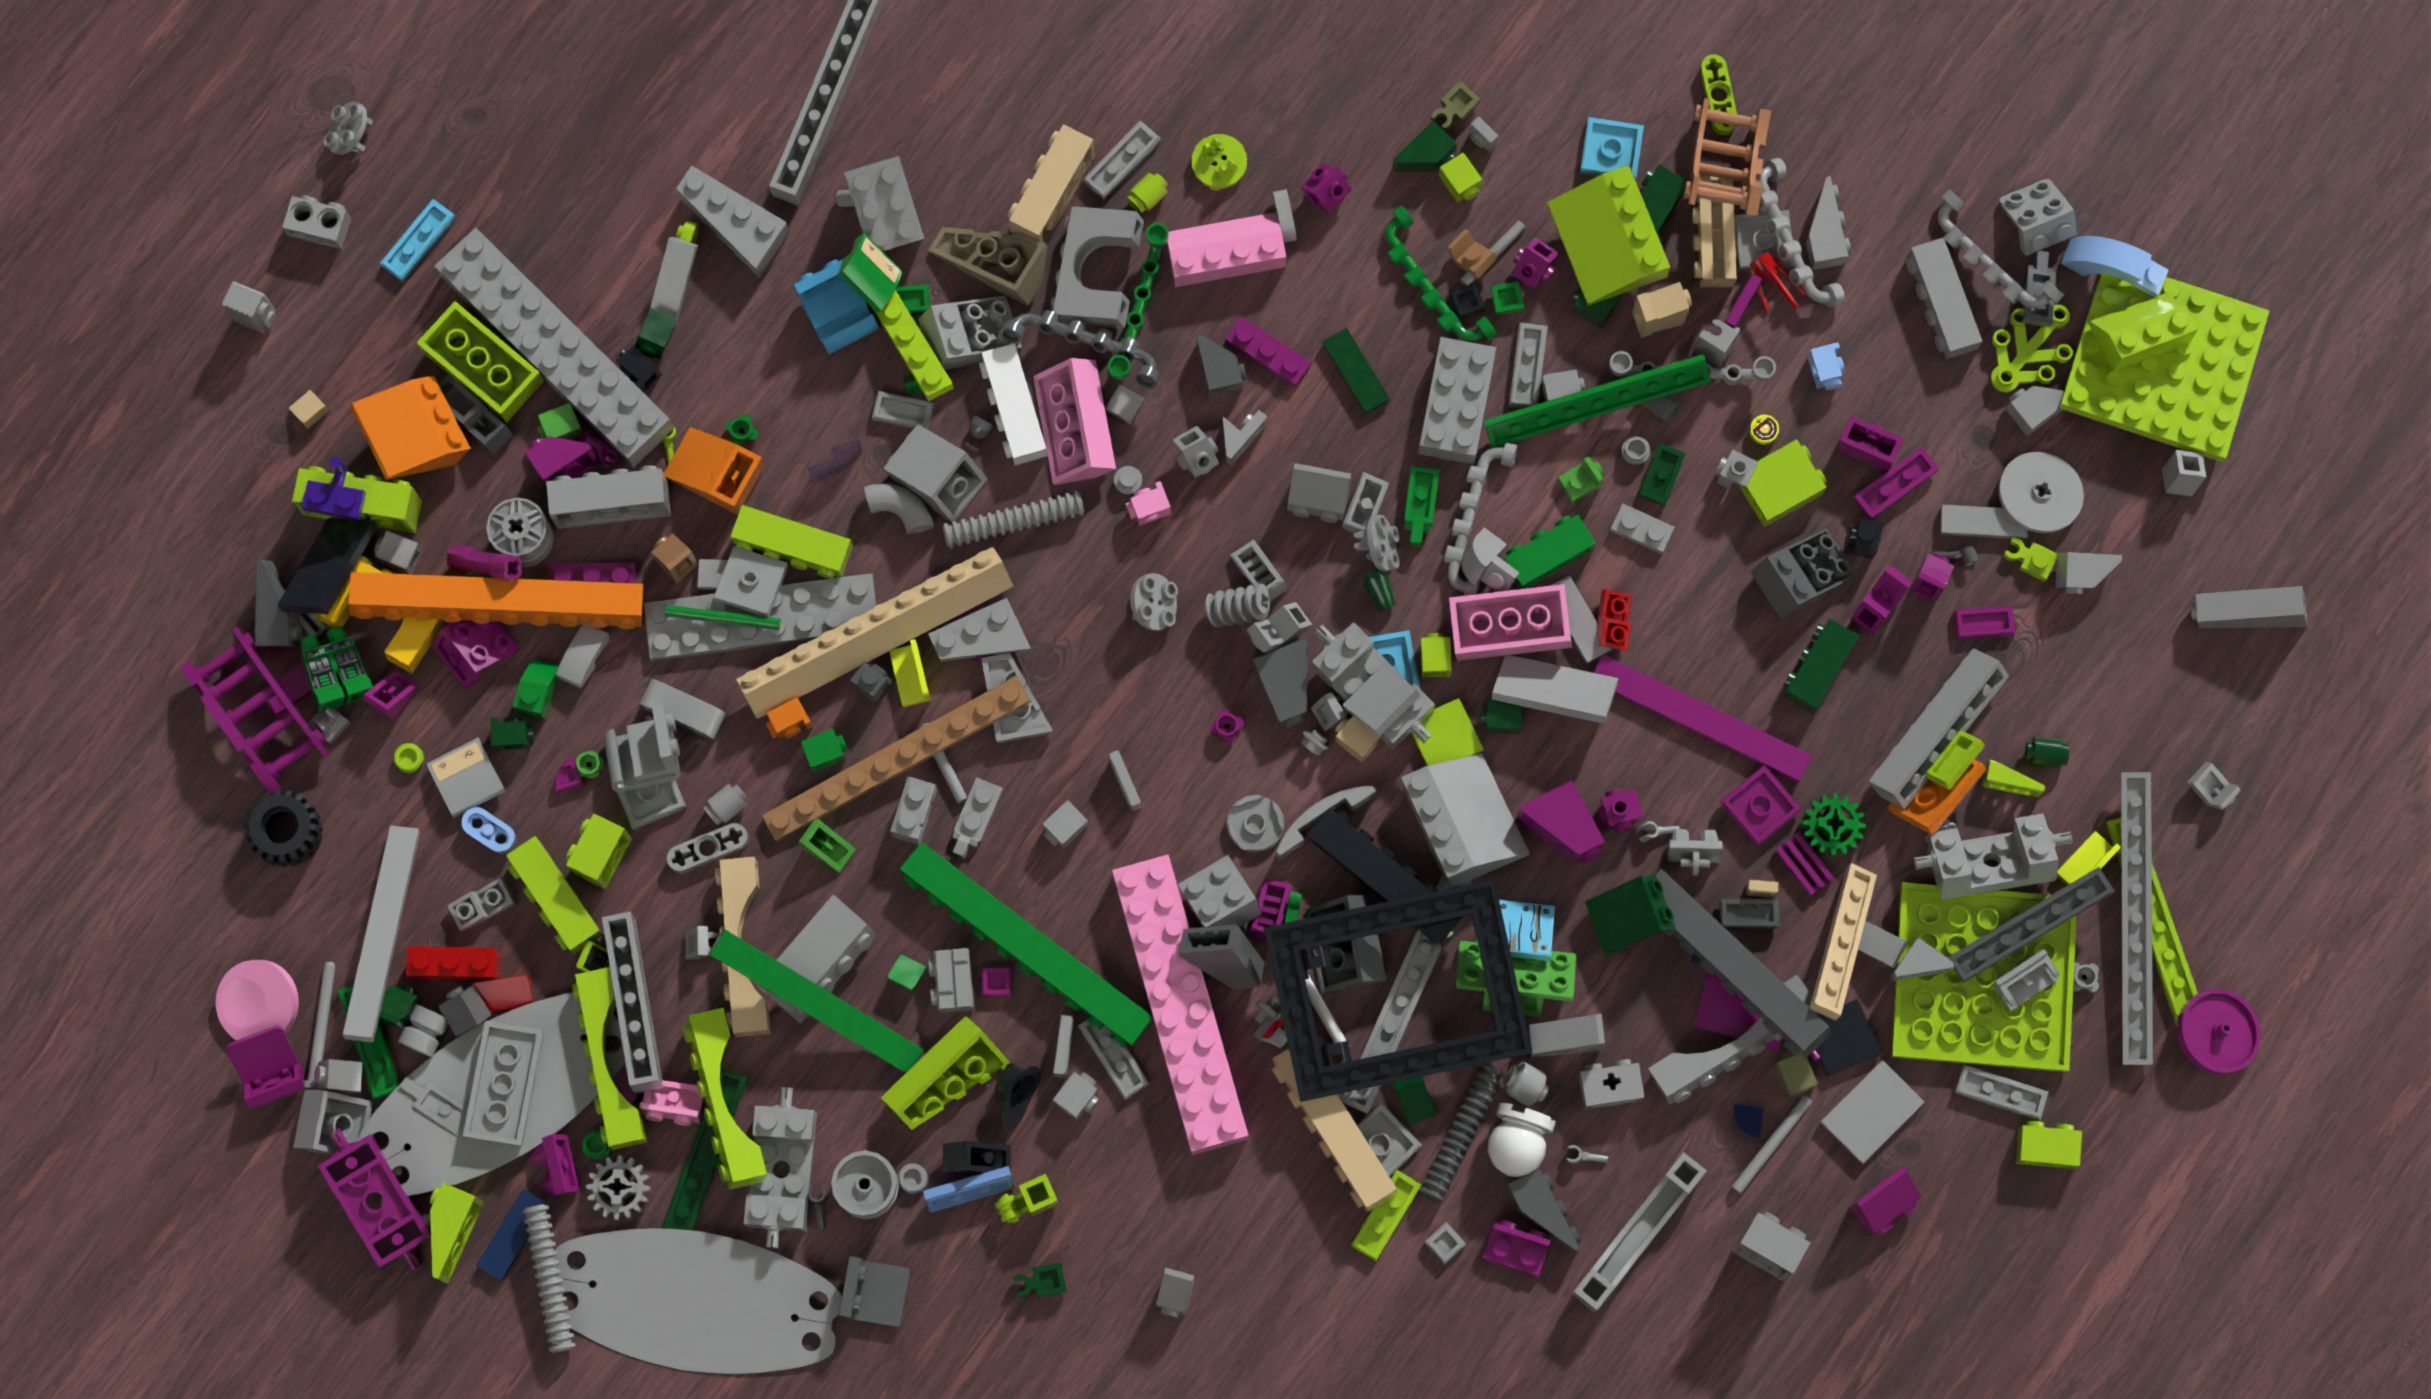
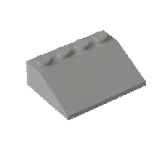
(1463, 818)

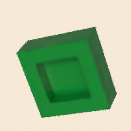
(1507, 298)

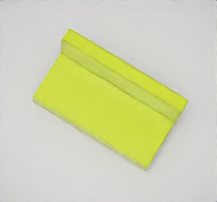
(910, 675)
(2092, 854)

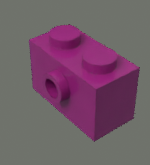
(1869, 443)

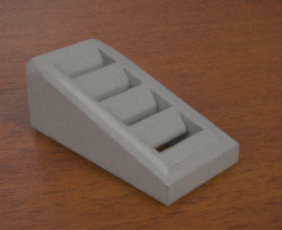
(1273, 581)

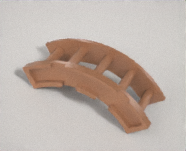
(1746, 197)

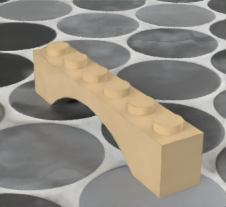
(739, 887)

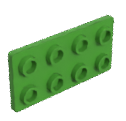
(1534, 977)

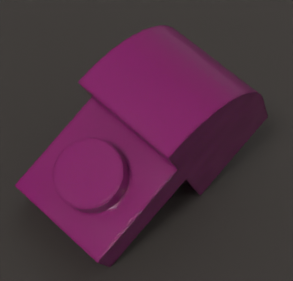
(1881, 600)

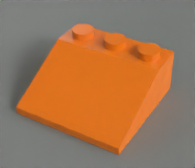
(411, 428)

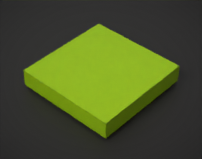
(1451, 735)

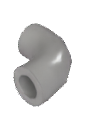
(902, 503)

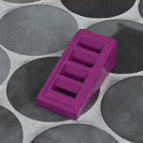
(1256, 930)

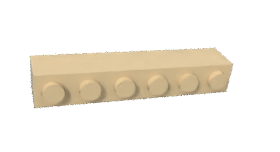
(1340, 1140)

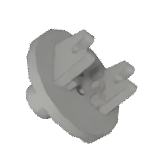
(347, 128)
(1380, 541)
(1161, 608)

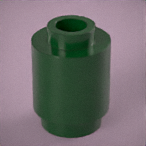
(2047, 752)

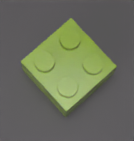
(598, 850)

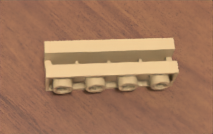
(1714, 240)

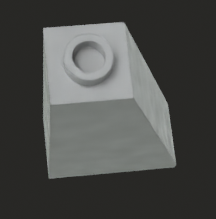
(2251, 608)

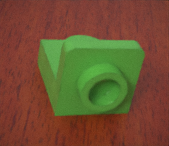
(1582, 479)

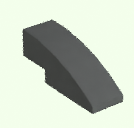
(475, 416)

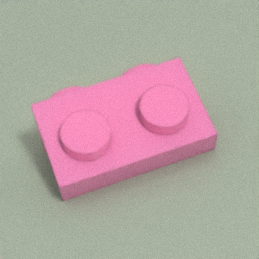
(673, 1102)

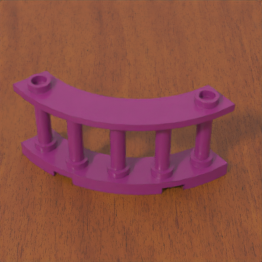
(230, 720)

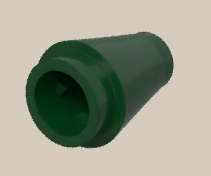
(1379, 588)

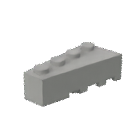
(735, 220)

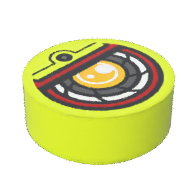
(1764, 429)

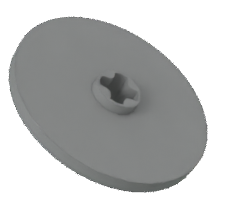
(2061, 487)

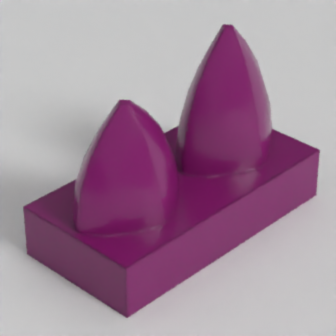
(556, 1154)

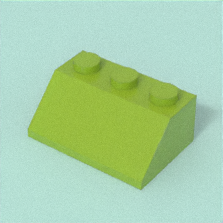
(2143, 331)

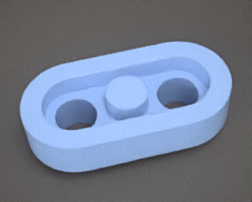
(489, 831)

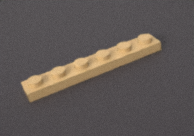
(1843, 942)

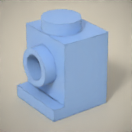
(1826, 366)

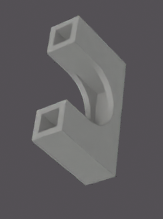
(1086, 232)

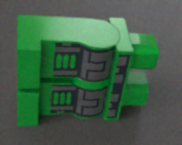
(333, 662)

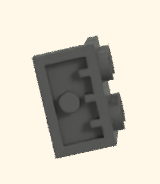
(874, 1292)

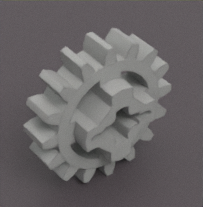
(618, 1201)

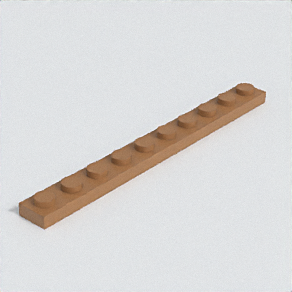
(896, 758)

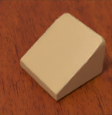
(309, 409)

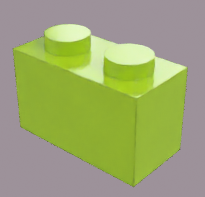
(2048, 1146)

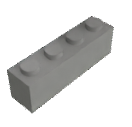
(1944, 298)

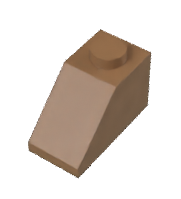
(674, 557)

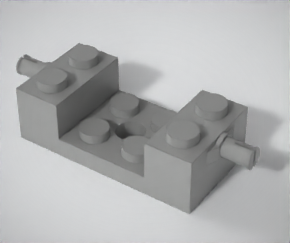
(1349, 662)
(2023, 857)
(787, 1137)

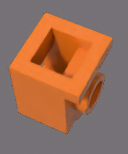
(788, 719)

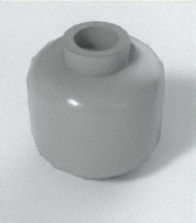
(1525, 1083)

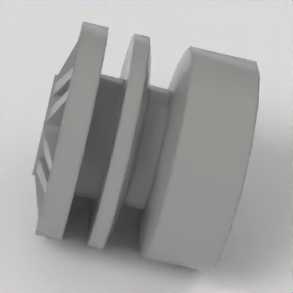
(532, 543)

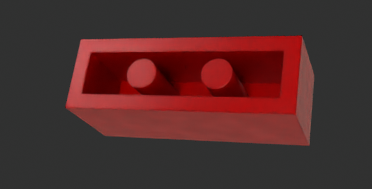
(453, 964)

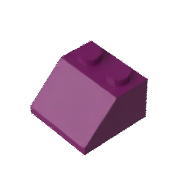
(560, 458)
(1886, 1202)

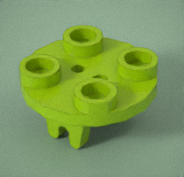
(1227, 171)

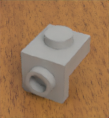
(1735, 469)
(2213, 787)

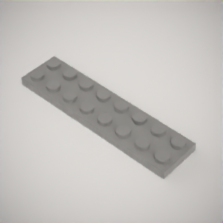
(803, 607)

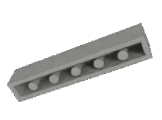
(1948, 713)
(632, 1002)

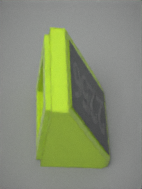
(592, 957)

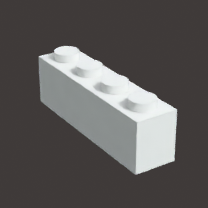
(1014, 404)

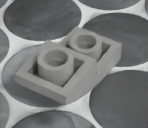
(581, 655)
(482, 904)

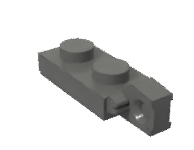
(2034, 278)

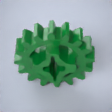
(1845, 824)

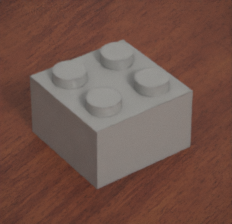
(1219, 895)

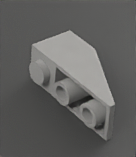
(1826, 239)

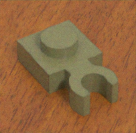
(1457, 104)

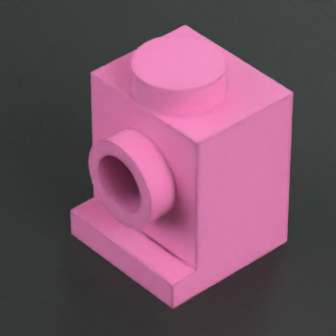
(1149, 505)

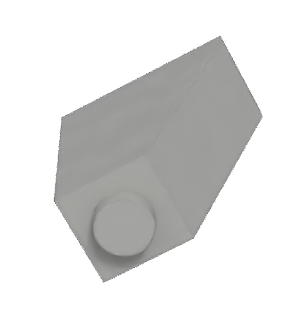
(1567, 1036)

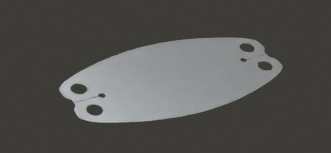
(558, 1096)
(696, 1301)

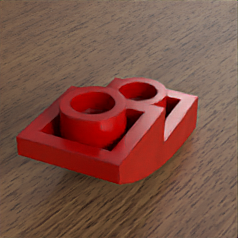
(1613, 619)

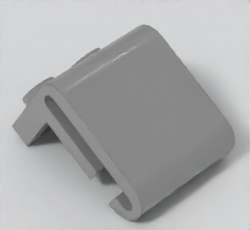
(645, 754)

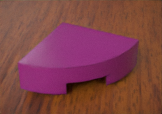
(568, 777)

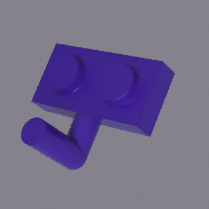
(334, 498)

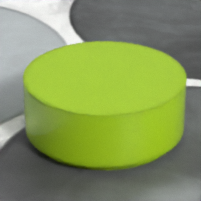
(409, 758)

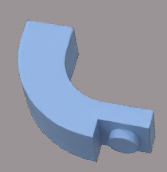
(2111, 257)

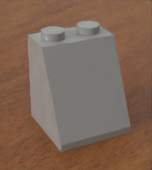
(936, 472)

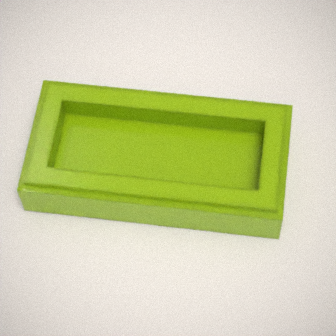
(1955, 759)

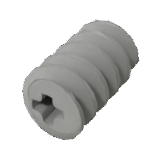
(1238, 605)

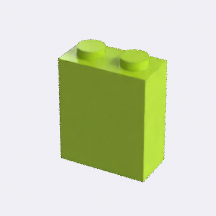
(1783, 483)

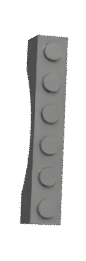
(1683, 1073)
(1639, 1232)

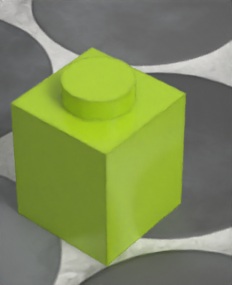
(1461, 178)
(1435, 656)

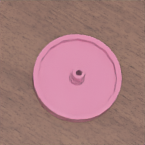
(256, 998)

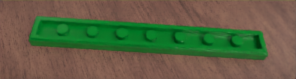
(1597, 401)
(815, 1001)

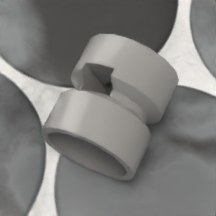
(423, 1033)

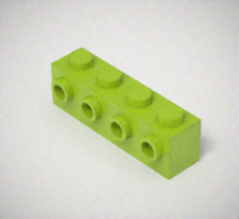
(791, 542)
(553, 894)

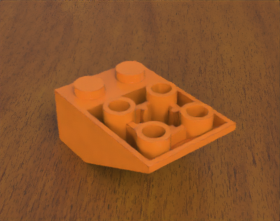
(715, 469)

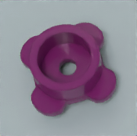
(1229, 734)

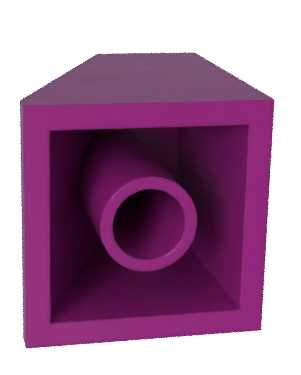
(1564, 824)

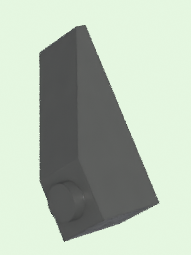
(272, 625)

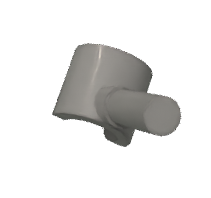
(1654, 830)
(1585, 1156)

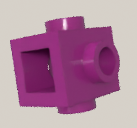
(1326, 187)
(1534, 263)
(1627, 803)

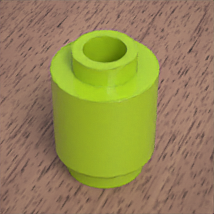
(1147, 193)

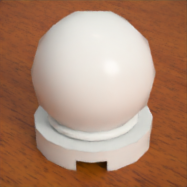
(1518, 1142)

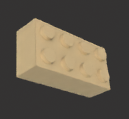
(1053, 184)

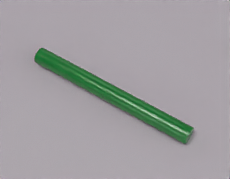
(722, 617)

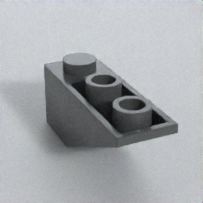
(1537, 1204)

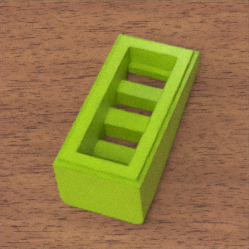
(2008, 780)

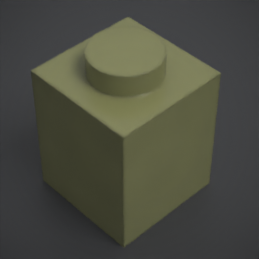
(1795, 1074)

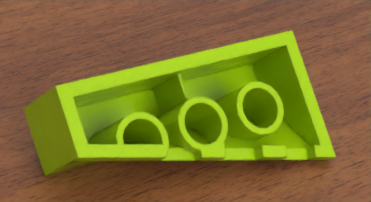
(945, 1073)

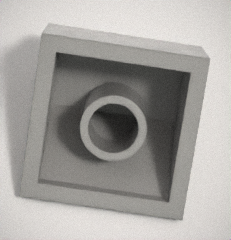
(1318, 493)
(325, 1113)

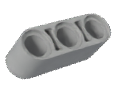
(686, 709)

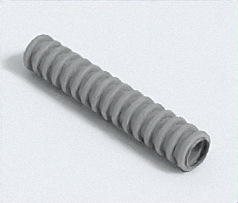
(1013, 519)
(548, 1278)

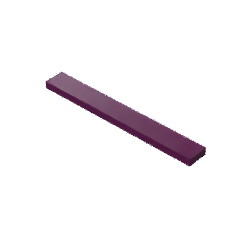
(1705, 720)

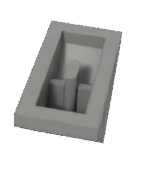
(1921, 961)

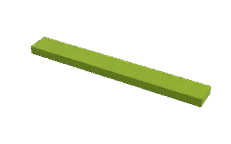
(2166, 946)

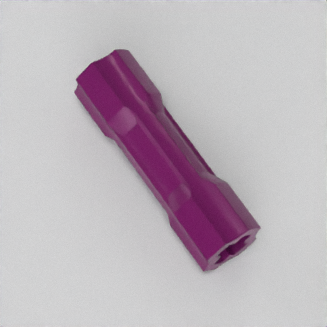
(469, 559)

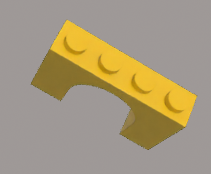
(411, 639)

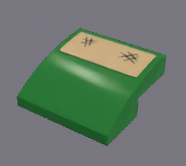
(870, 272)

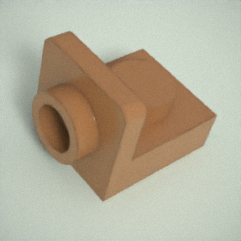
(1470, 254)

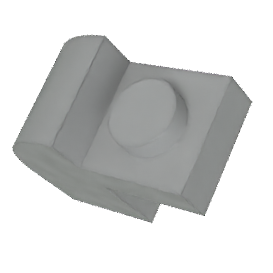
(1484, 564)
(1280, 628)

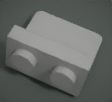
(2040, 215)

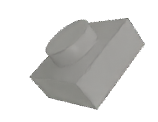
(1483, 135)

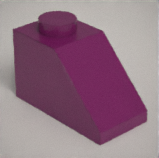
(1932, 577)

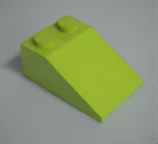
(452, 1222)

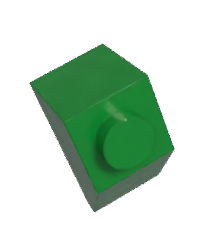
(536, 689)

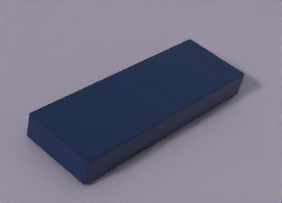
(509, 1238)

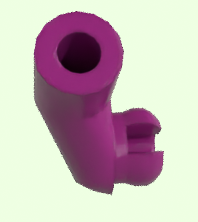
(602, 449)

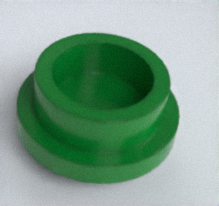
(593, 1146)

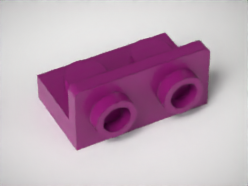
(1516, 1248)

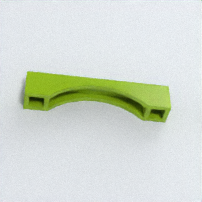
(622, 1120)
(739, 1155)

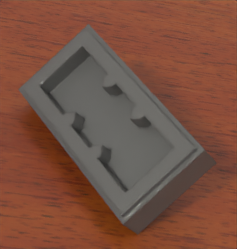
(1749, 913)

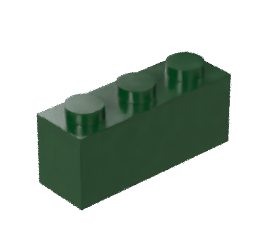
(1819, 665)

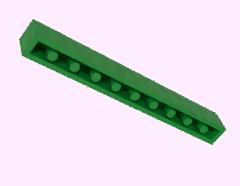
(1026, 945)

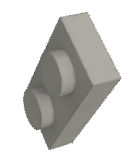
(1642, 529)

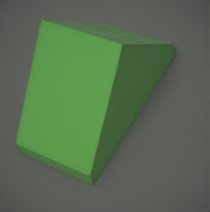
(826, 845)

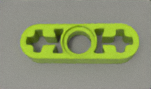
(1722, 74)

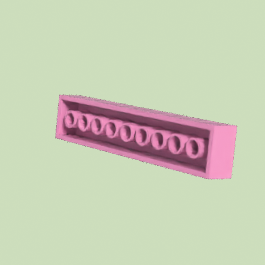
(1180, 1006)

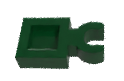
(1047, 1281)

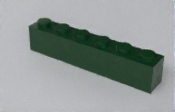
(1660, 197)

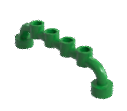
(1157, 237)
(1431, 297)

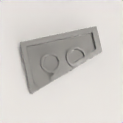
(981, 633)
(1024, 722)

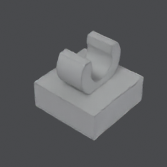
(1329, 711)
(329, 723)
(697, 942)

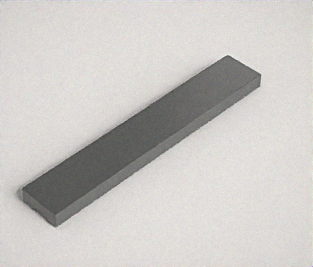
(2031, 924)

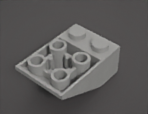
(965, 329)

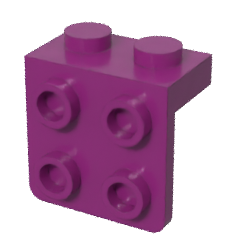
(266, 1066)

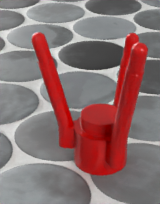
(1768, 267)

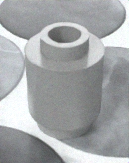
(726, 803)

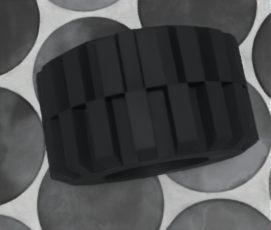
(299, 844)

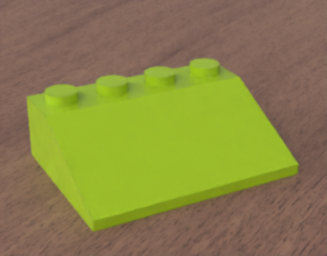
(1609, 236)

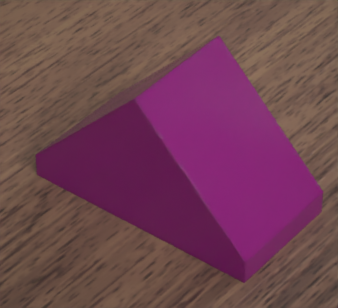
(391, 695)

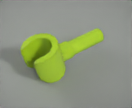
(668, 441)

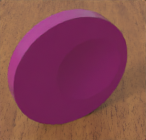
(2218, 1031)

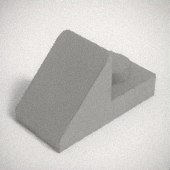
(1236, 440)

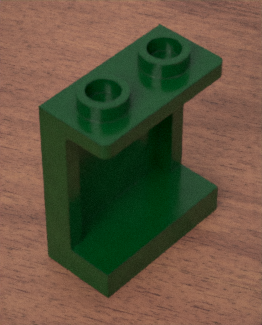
(1630, 914)

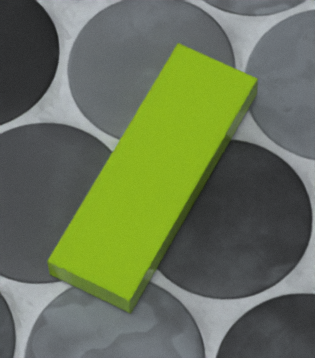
(1386, 1217)

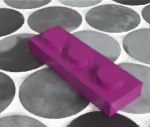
(1268, 351)
(1896, 483)
(594, 572)

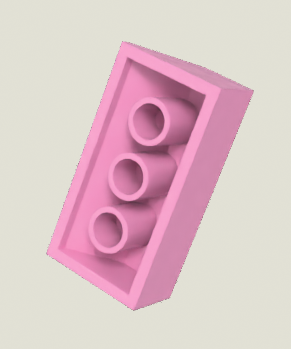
(1226, 249)
(1074, 421)

